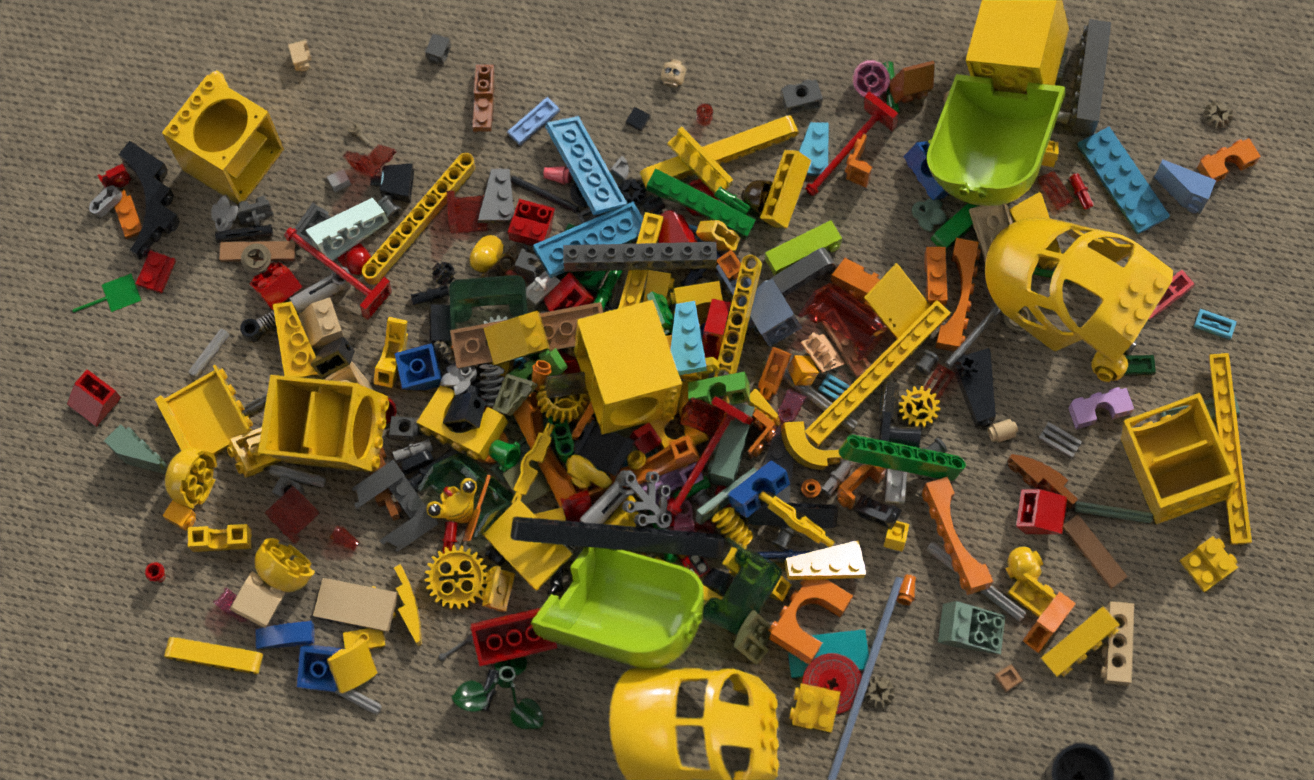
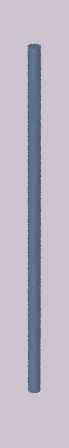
(865, 678)

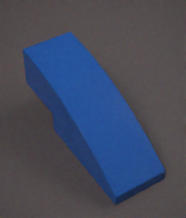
(285, 635)

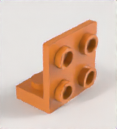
(856, 170)
(762, 424)

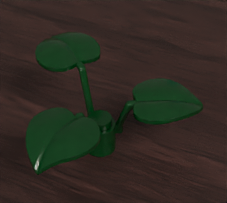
(472, 698)

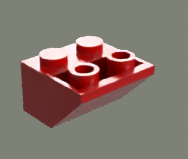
(531, 223)
(275, 284)
(568, 294)
(92, 398)
(1041, 512)

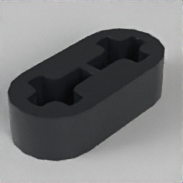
(416, 462)

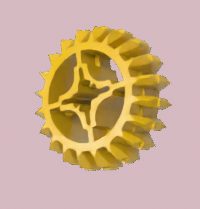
(564, 408)

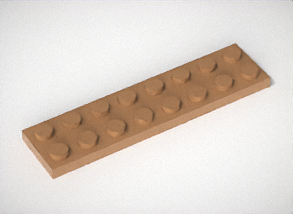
(472, 347)

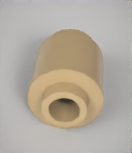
(1002, 431)

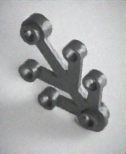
(648, 499)

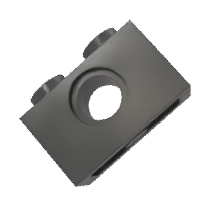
(795, 104)

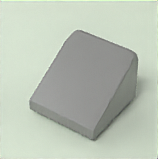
(339, 180)

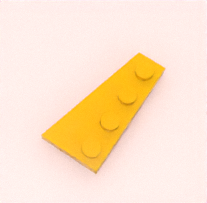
(293, 342)

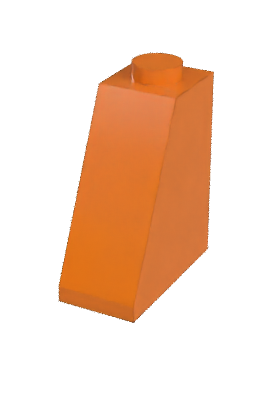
(1048, 622)

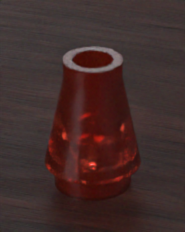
(344, 538)

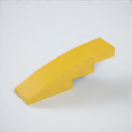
(410, 609)

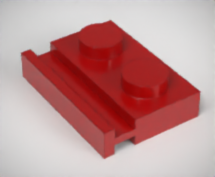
(115, 177)
(155, 272)
(576, 506)

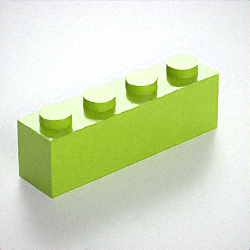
(794, 250)

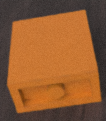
(845, 490)

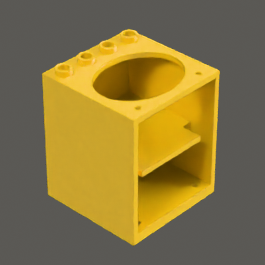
(1018, 43)
(223, 140)
(627, 367)
(323, 423)
(1178, 459)

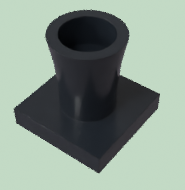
(901, 435)

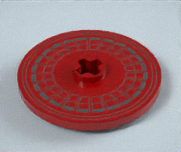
(838, 667)

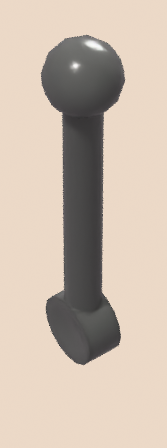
(442, 657)

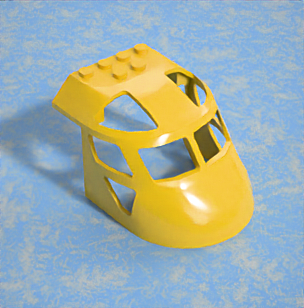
(1126, 292)
(646, 724)

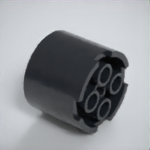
(1080, 760)

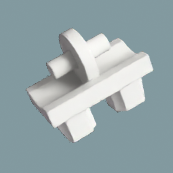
(541, 287)

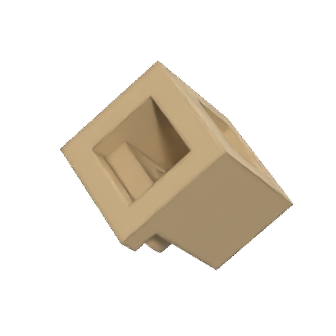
(300, 55)

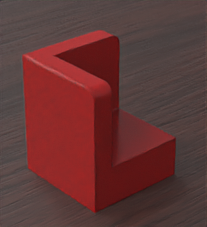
(645, 438)

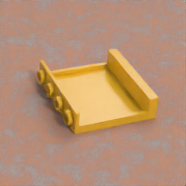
(205, 413)

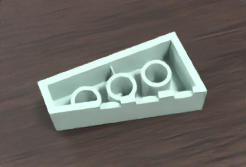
(347, 229)

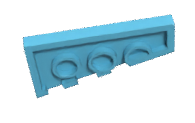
(686, 340)

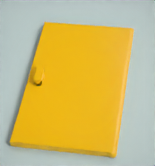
(897, 301)
(531, 560)

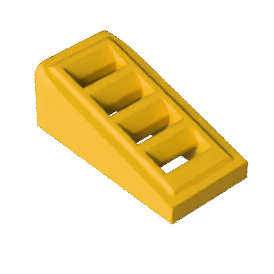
(763, 406)

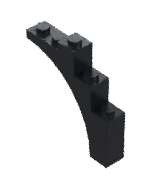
(157, 195)

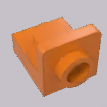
(730, 265)

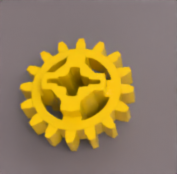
(912, 402)

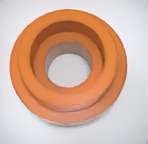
(811, 494)

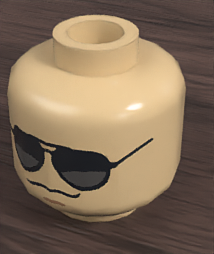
(673, 73)

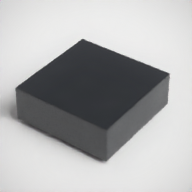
(638, 119)

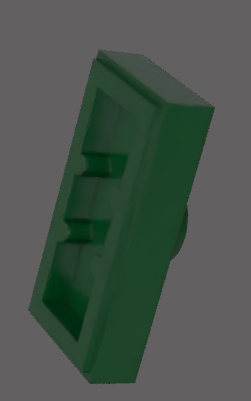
(1140, 365)

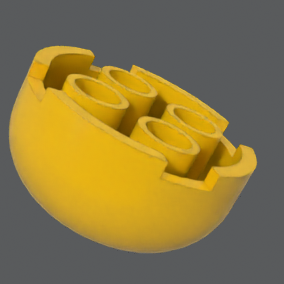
(185, 471)
(277, 570)

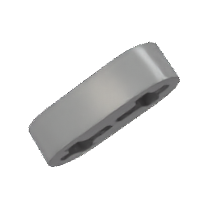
(105, 201)

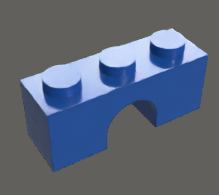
(917, 161)
(768, 478)

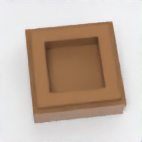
(1008, 678)

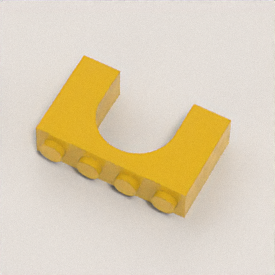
(699, 293)
(475, 441)

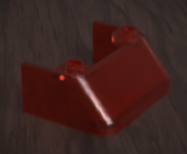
(847, 317)

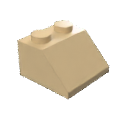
(321, 323)
(257, 600)

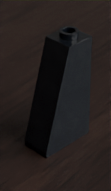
(979, 389)

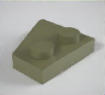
(513, 394)

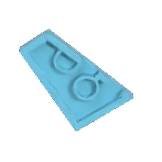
(816, 147)

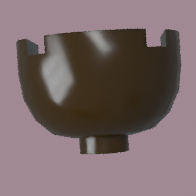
(756, 195)

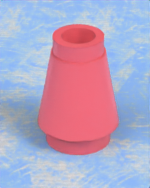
(558, 174)

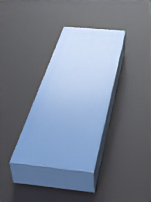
(533, 121)

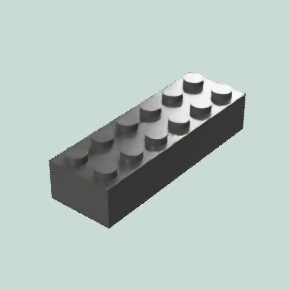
(1089, 77)

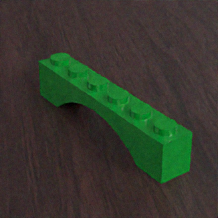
(683, 194)

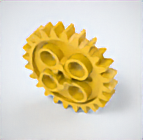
(455, 559)

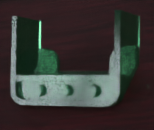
(486, 292)
(453, 471)
(747, 591)

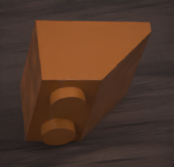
(913, 82)

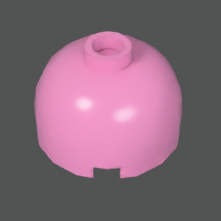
(871, 77)

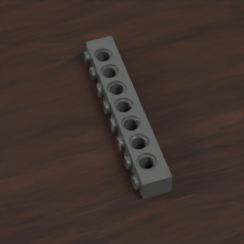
(640, 256)

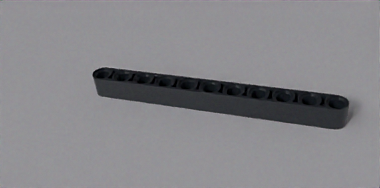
(617, 537)

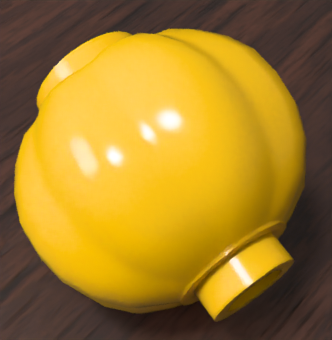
(1107, 370)
(1022, 561)

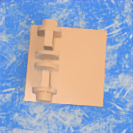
(822, 352)

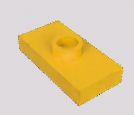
(373, 637)

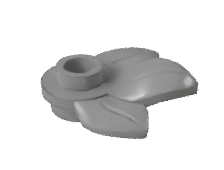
(223, 213)
(459, 378)

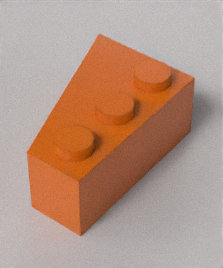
(854, 280)

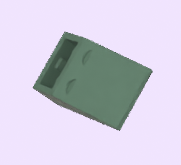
(134, 450)
(971, 628)

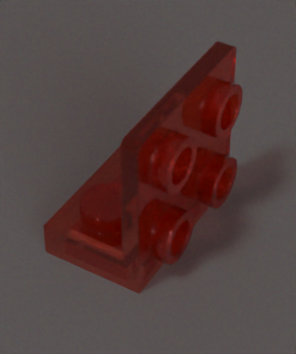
(370, 164)
(464, 213)
(292, 514)

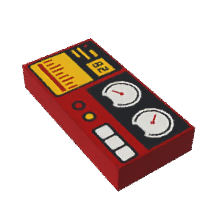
(695, 564)

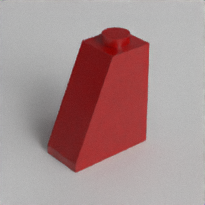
(675, 229)
(715, 328)

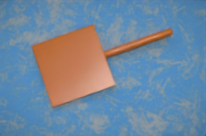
(472, 523)

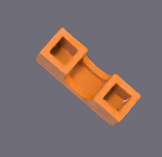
(1241, 153)
(936, 275)

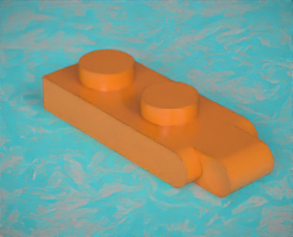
(128, 216)
(773, 372)
(587, 417)

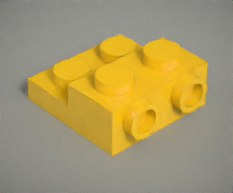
(245, 451)
(1209, 563)
(814, 707)

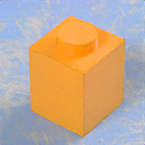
(802, 370)
(180, 515)

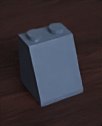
(772, 313)

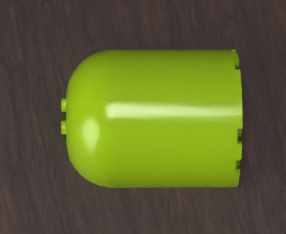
(992, 140)
(625, 608)

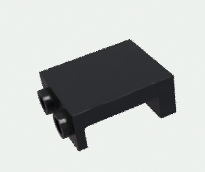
(603, 450)

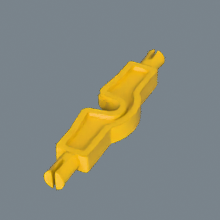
(536, 454)
(803, 525)

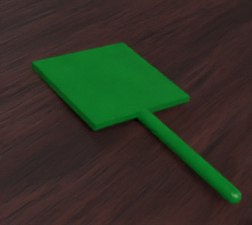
(118, 294)

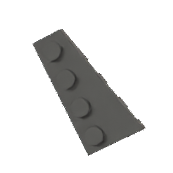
(780, 456)

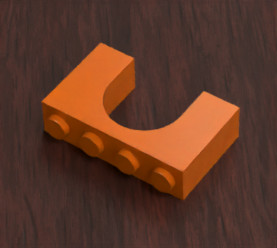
(787, 631)

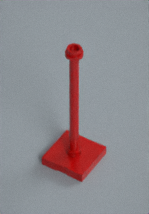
(880, 112)
(374, 297)
(730, 414)

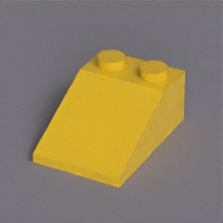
(516, 338)

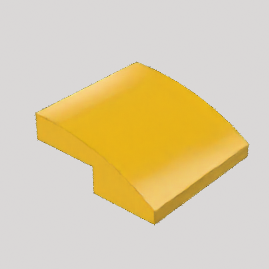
(352, 666)

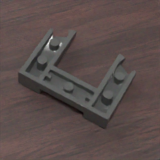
(393, 478)

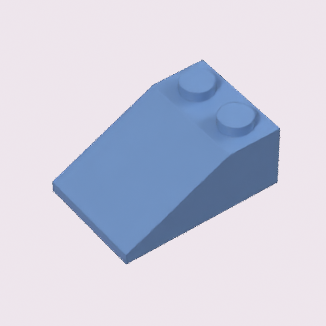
(1186, 186)

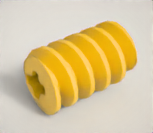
(733, 526)

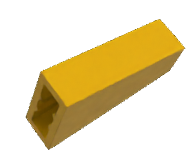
(1034, 208)

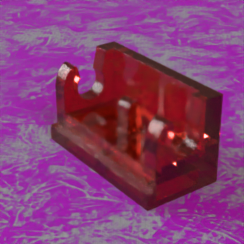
(701, 416)

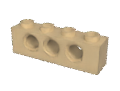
(1123, 675)

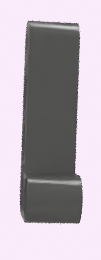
(804, 271)

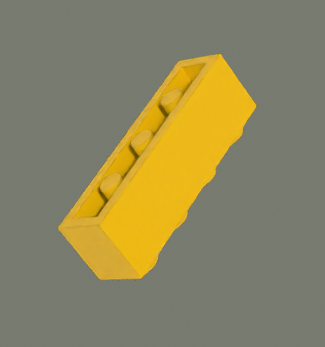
(785, 189)
(1080, 641)

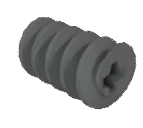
(492, 382)

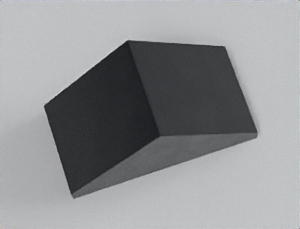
(718, 581)

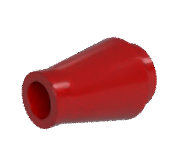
(152, 570)

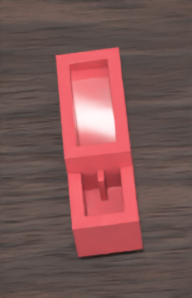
(1179, 286)

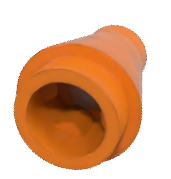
(540, 372)
(907, 590)

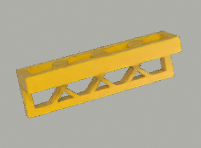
(699, 161)

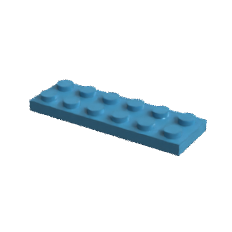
(585, 165)
(1123, 180)
(614, 227)

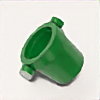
(505, 454)

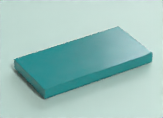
(847, 643)

